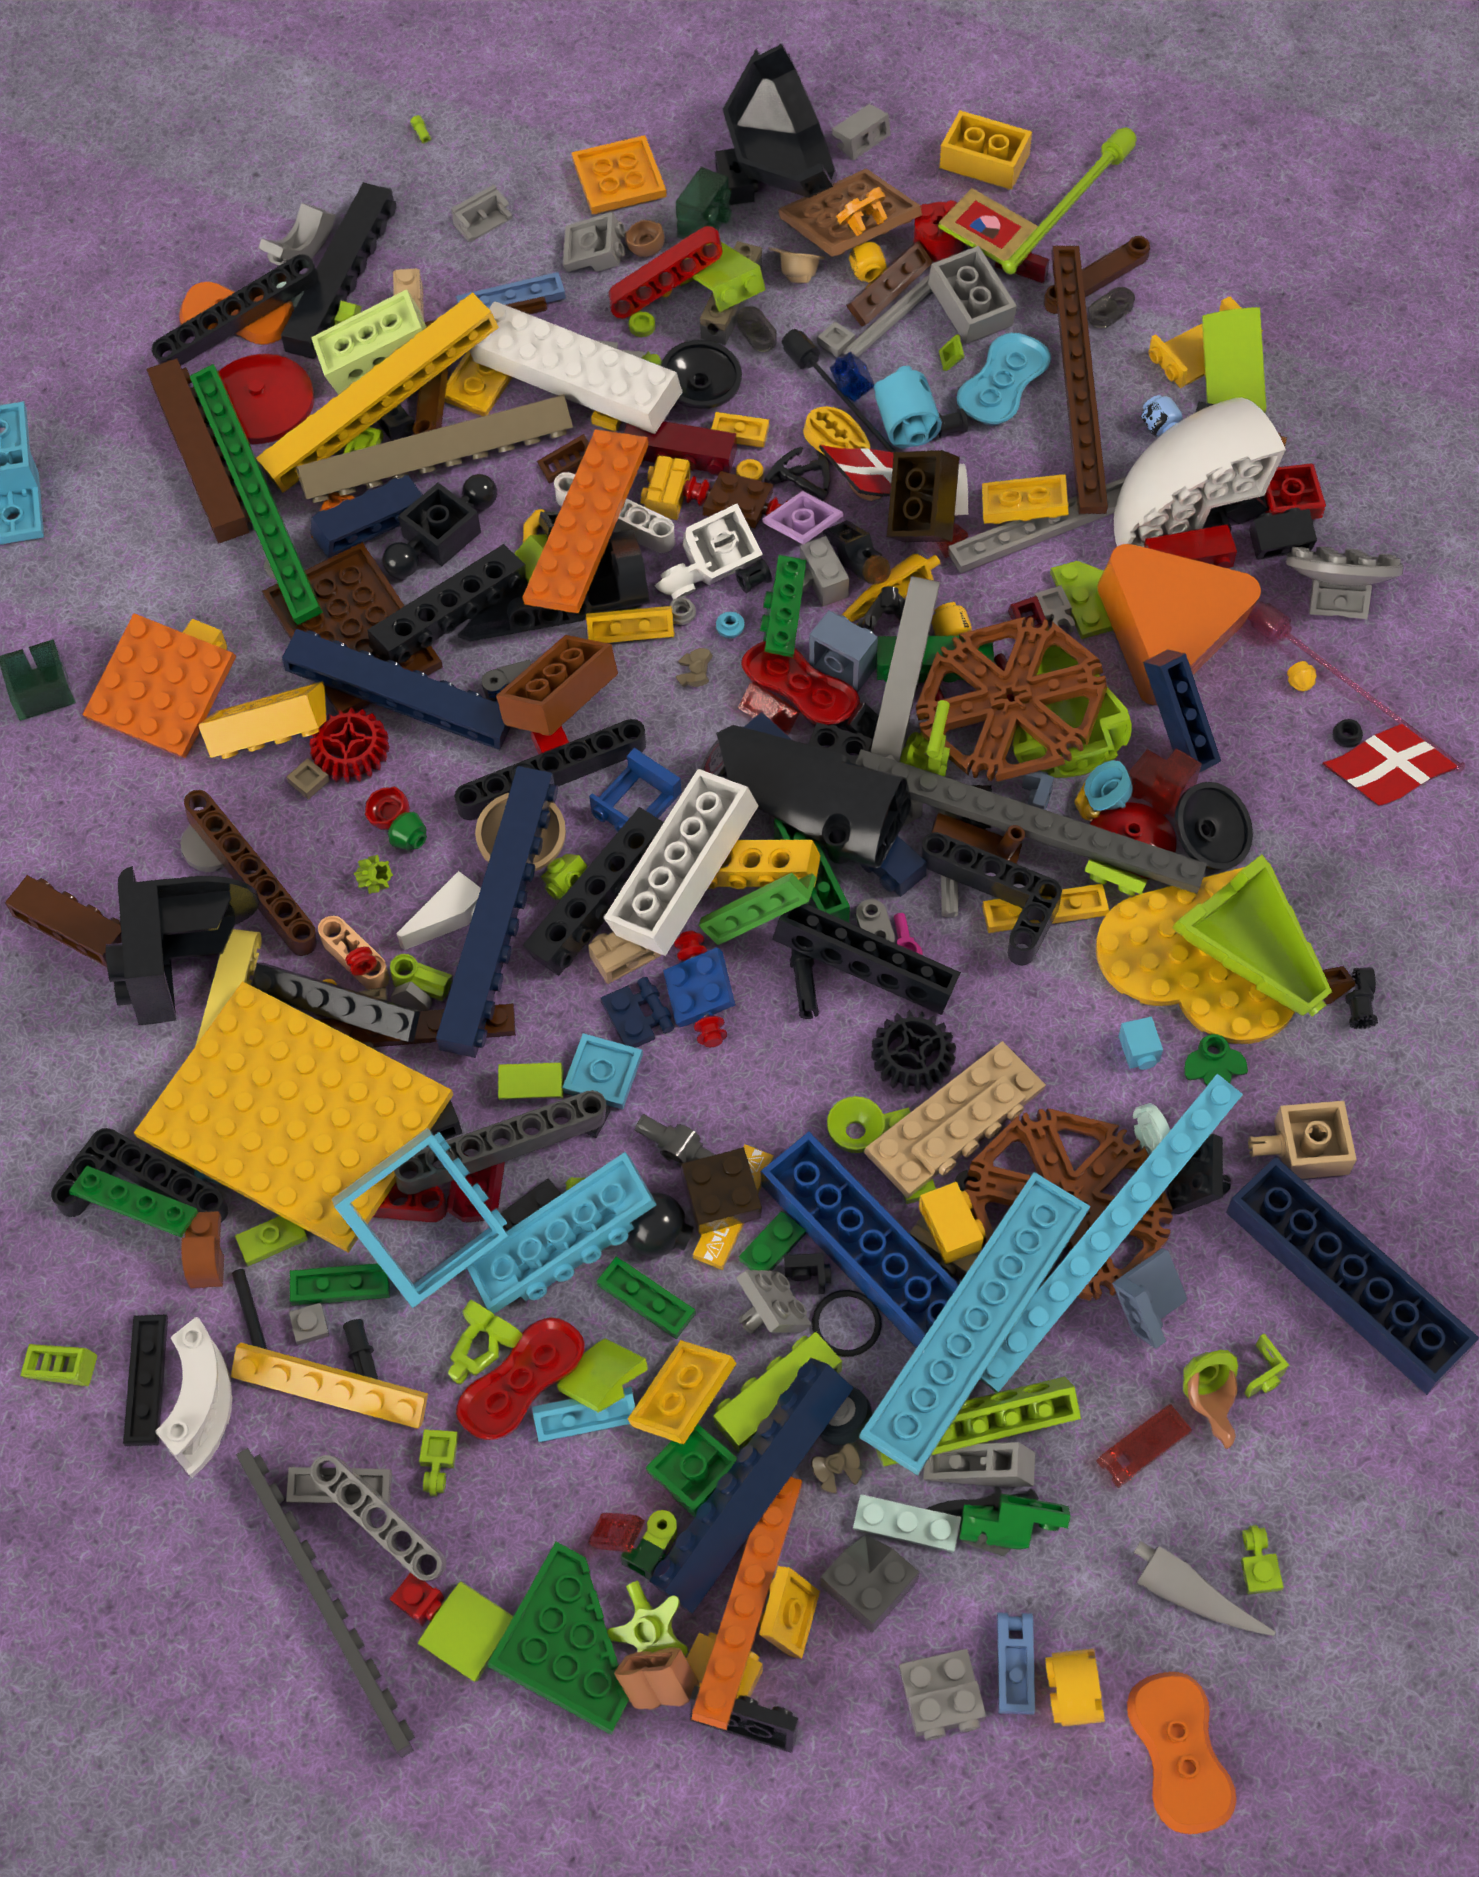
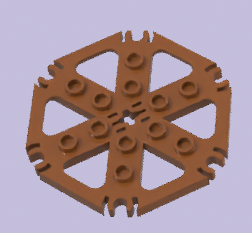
(1030, 695)
(1085, 1183)

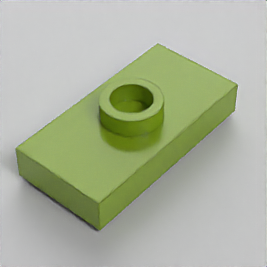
(269, 1239)

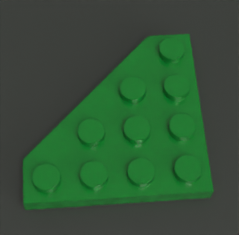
(562, 1644)

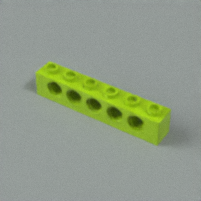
(1008, 1415)

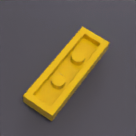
(630, 624)

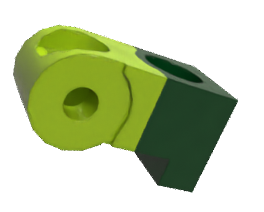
(654, 1544)

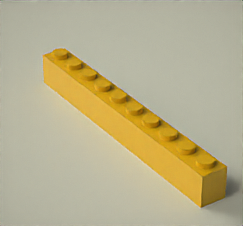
(379, 390)

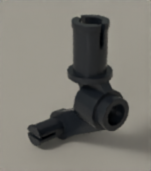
(887, 602)

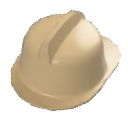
(798, 267)

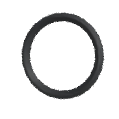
(849, 1293)

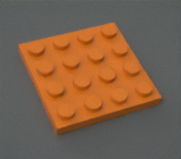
(159, 685)

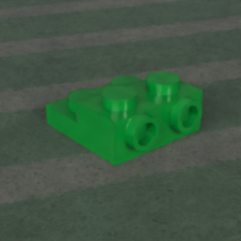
(691, 1468)

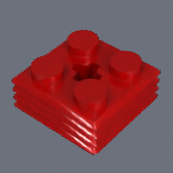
(1295, 488)

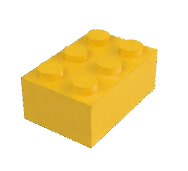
(985, 149)

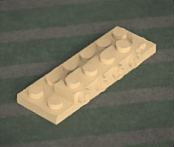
(955, 1120)

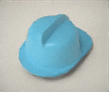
(1108, 786)

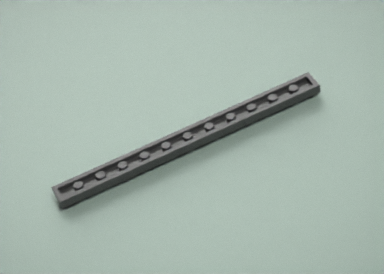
(1044, 825)

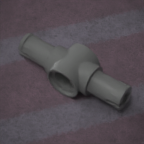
(675, 1143)

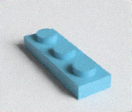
(573, 1418)

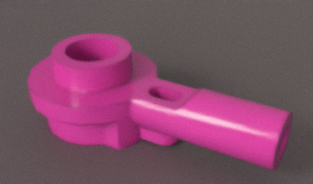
(903, 934)

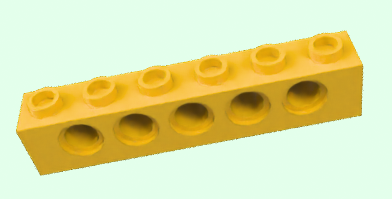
(769, 855)

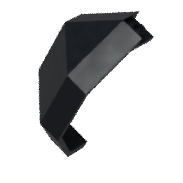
(777, 127)

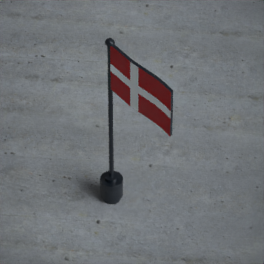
(864, 469)

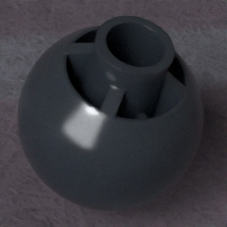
(660, 1228)

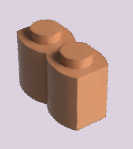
(656, 1678)

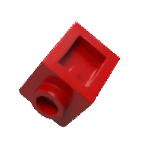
(417, 1599)

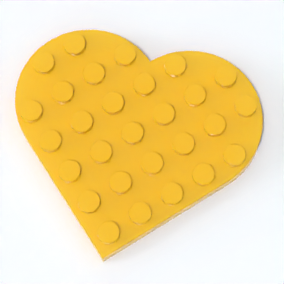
(1161, 968)

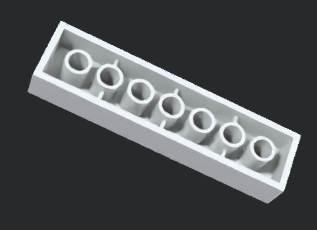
(578, 368)

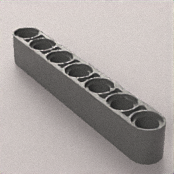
(511, 1130)

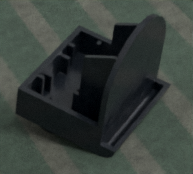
(166, 923)

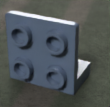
(1149, 1295)

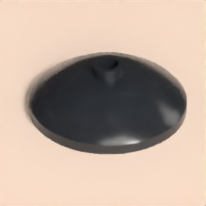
(706, 365)
(1213, 825)

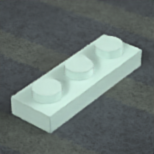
(907, 1523)

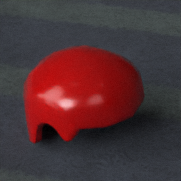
(385, 803)

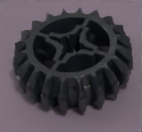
(933, 1039)

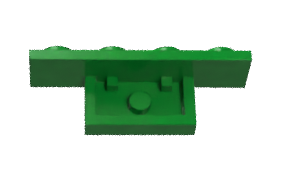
(783, 606)
(134, 1201)

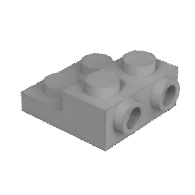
(594, 243)
(942, 1694)

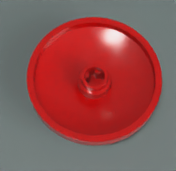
(268, 395)

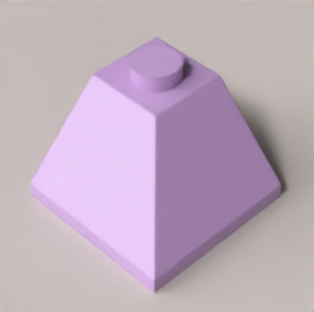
(802, 517)

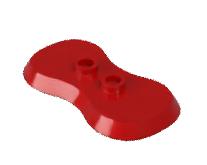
(814, 694)
(501, 1399)

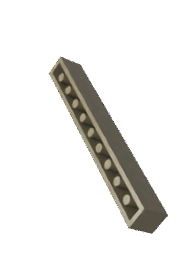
(434, 447)

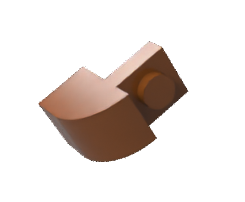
(202, 1252)

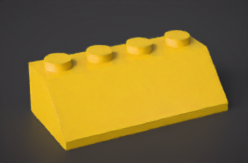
(265, 720)

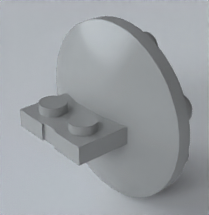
(1342, 582)

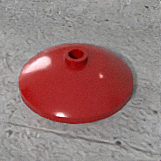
(1151, 825)

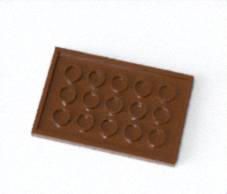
(352, 600)

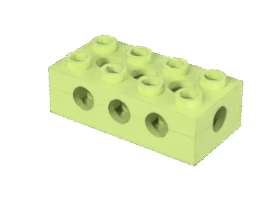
(367, 339)

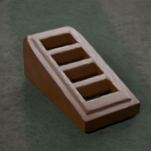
(572, 448)

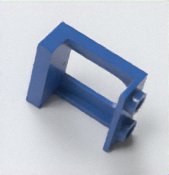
(638, 767)

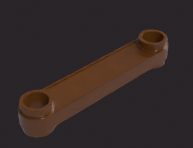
(1107, 269)
(431, 404)

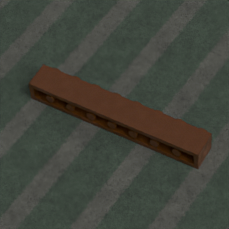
(198, 450)

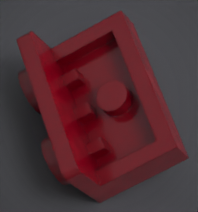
(489, 1180)

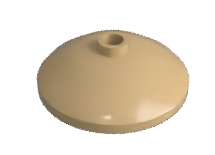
(489, 823)

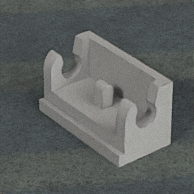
(862, 131)
(481, 213)

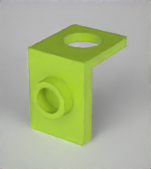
(1270, 1379)

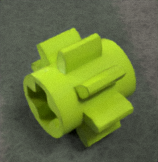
(373, 874)

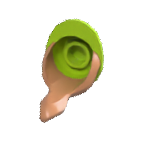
(1212, 1389)

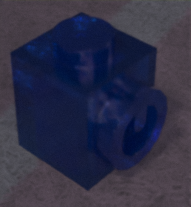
(852, 376)

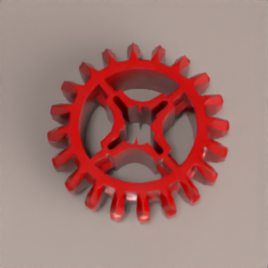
(362, 752)

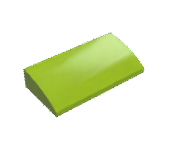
(1234, 356)

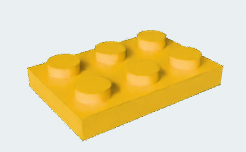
(1025, 499)
(682, 1391)

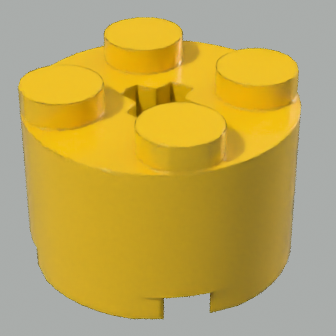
(1077, 1687)

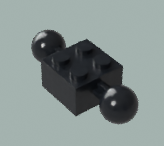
(439, 525)

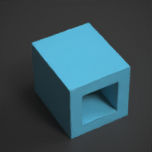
(1140, 1043)

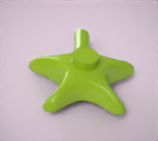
(650, 1626)

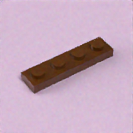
(889, 284)

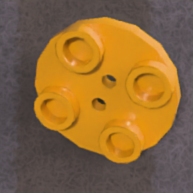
(855, 210)

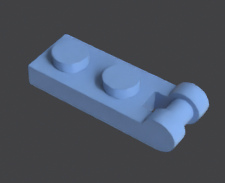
(1015, 1665)

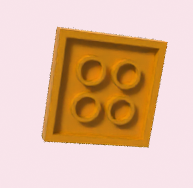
(618, 174)

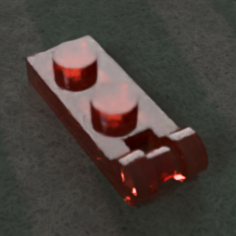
(1145, 1445)

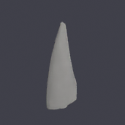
(1183, 1586)

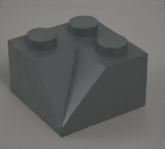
(869, 1580)

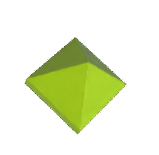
(951, 353)

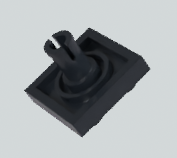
(1200, 1178)

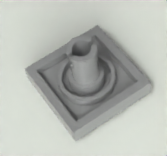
(771, 1303)

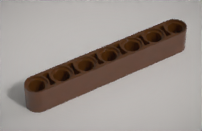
(247, 859)

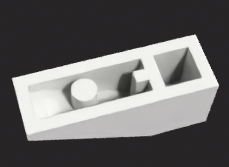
(443, 913)

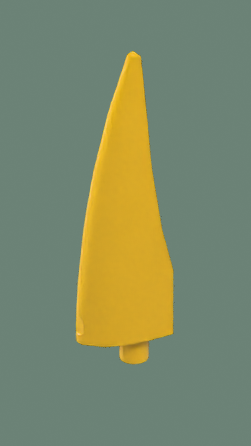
(900, 577)

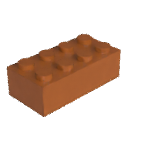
(557, 684)

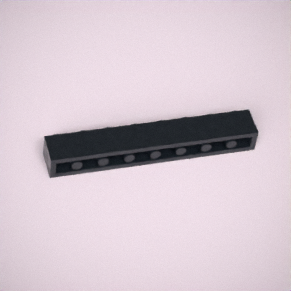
(339, 268)

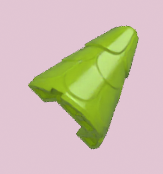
(1109, 733)
(1259, 938)

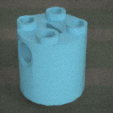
(907, 408)

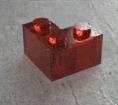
(1162, 780)

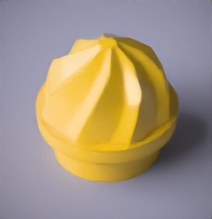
(1301, 676)

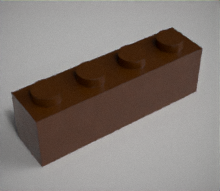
(64, 918)

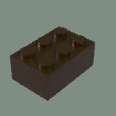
(923, 496)

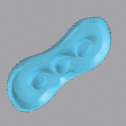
(997, 389)

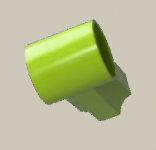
(430, 980)

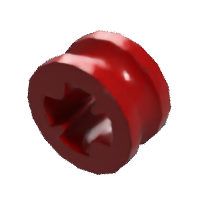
(361, 961)

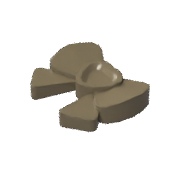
(698, 664)
(825, 1467)

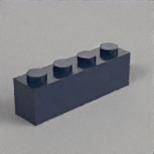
(363, 516)
(1182, 707)

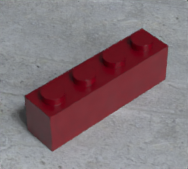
(702, 447)

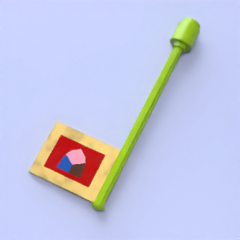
(1009, 236)

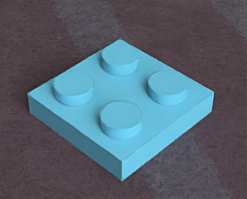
(603, 1068)

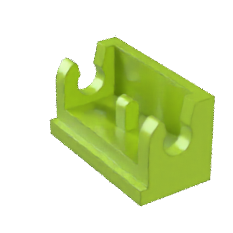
(530, 1081)

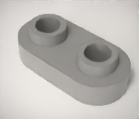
(878, 923)

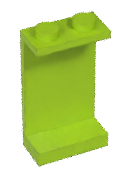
(731, 278)

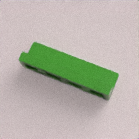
(757, 907)

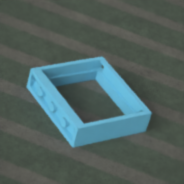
(454, 1264)

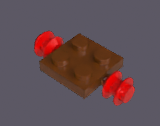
(733, 489)

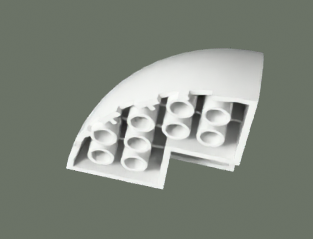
(1197, 465)

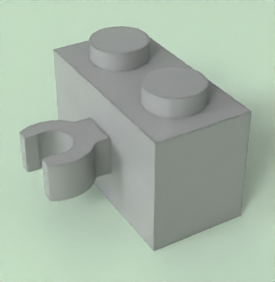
(824, 571)

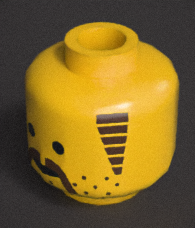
(867, 261)
(950, 620)

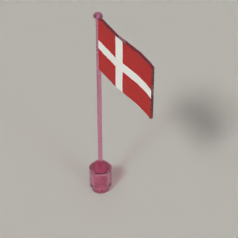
(1386, 763)

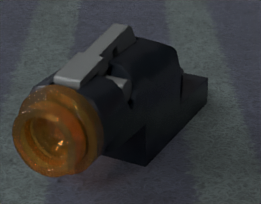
(858, 553)

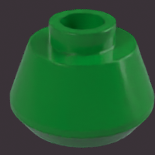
(407, 831)

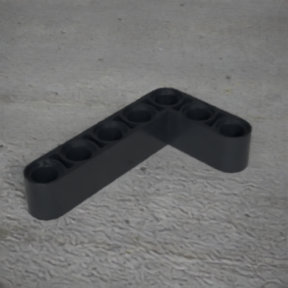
(1001, 887)
(141, 1173)

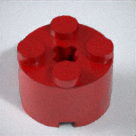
(935, 241)

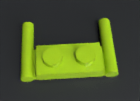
(936, 750)

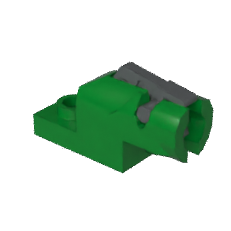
(1011, 1524)

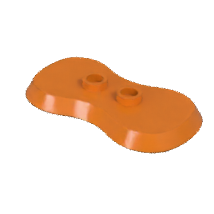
(262, 331)
(1189, 1782)

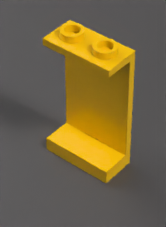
(1184, 355)

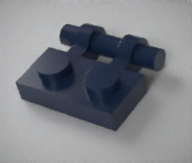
(628, 1017)

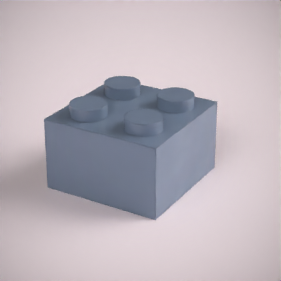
(843, 650)

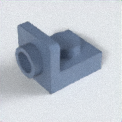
(1041, 788)

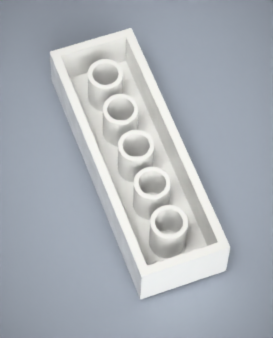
(681, 862)

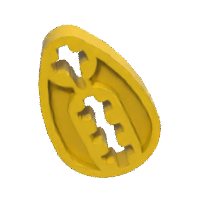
(833, 429)

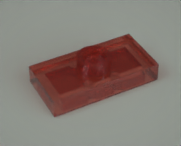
(761, 700)
(616, 1532)

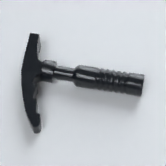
(820, 464)
(800, 482)

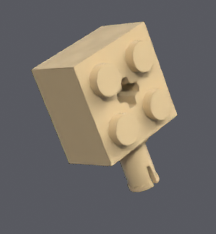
(1310, 1140)

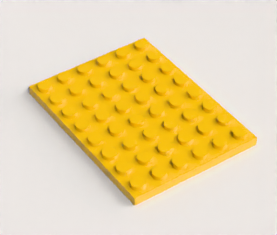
(290, 1112)

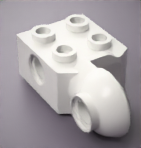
(715, 551)

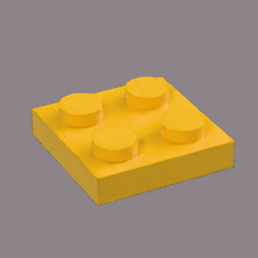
(789, 1612)

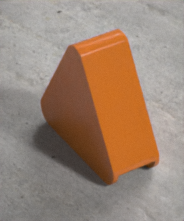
(1173, 605)

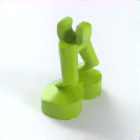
(498, 1331)

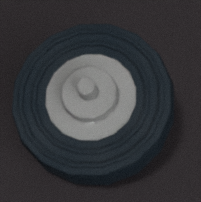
(848, 1420)

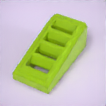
(79, 1367)

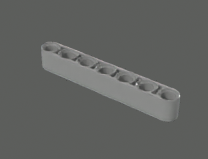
(905, 667)

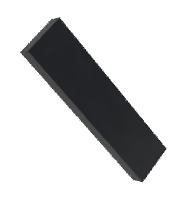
(145, 1380)

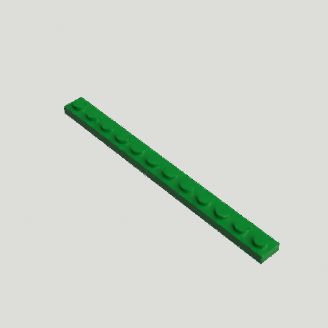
(256, 495)

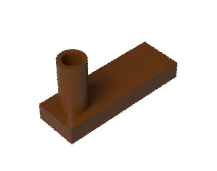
(1004, 846)

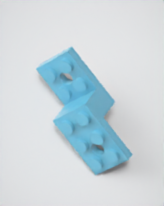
(18, 478)

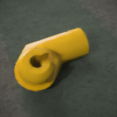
(531, 524)
(1083, 806)

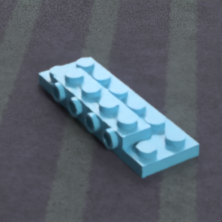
(563, 1235)

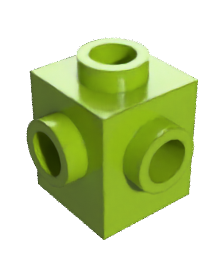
(563, 874)

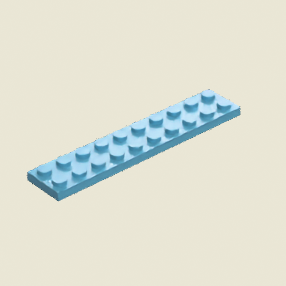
(974, 1324)

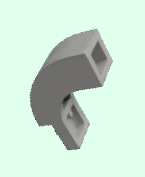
(305, 237)

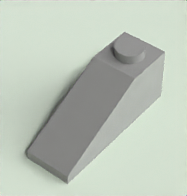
(984, 1465)

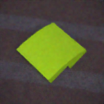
(601, 1374)
(466, 1631)

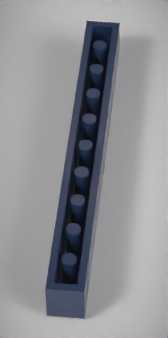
(496, 913)

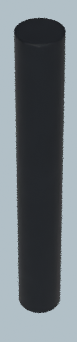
(248, 1308)

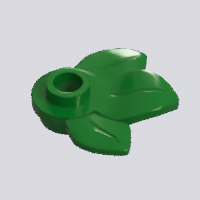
(1207, 1065)

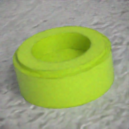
(641, 324)

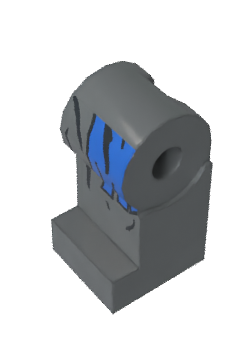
(499, 678)

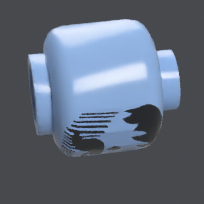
(1160, 414)

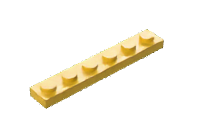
(329, 1385)

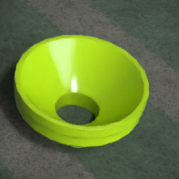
(850, 1111)

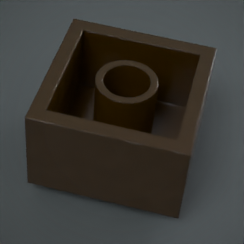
(721, 1191)

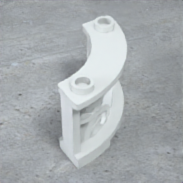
(204, 1401)

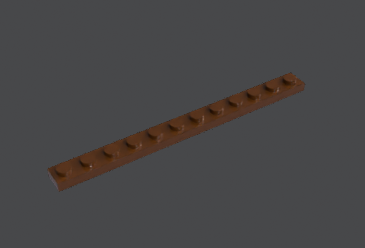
(1079, 381)

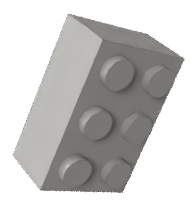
(972, 294)

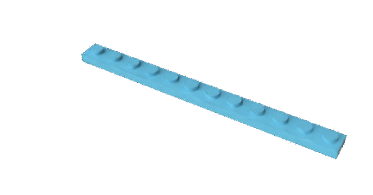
(1111, 1228)

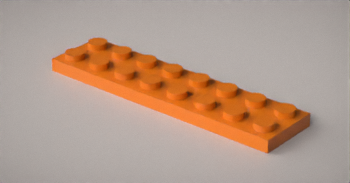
(585, 521)

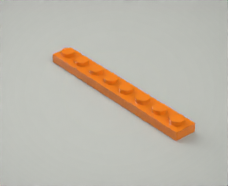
(745, 1610)

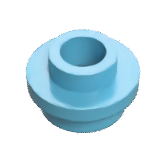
(733, 630)

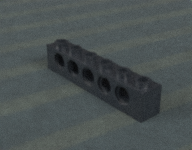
(447, 605)
(586, 897)
(867, 956)

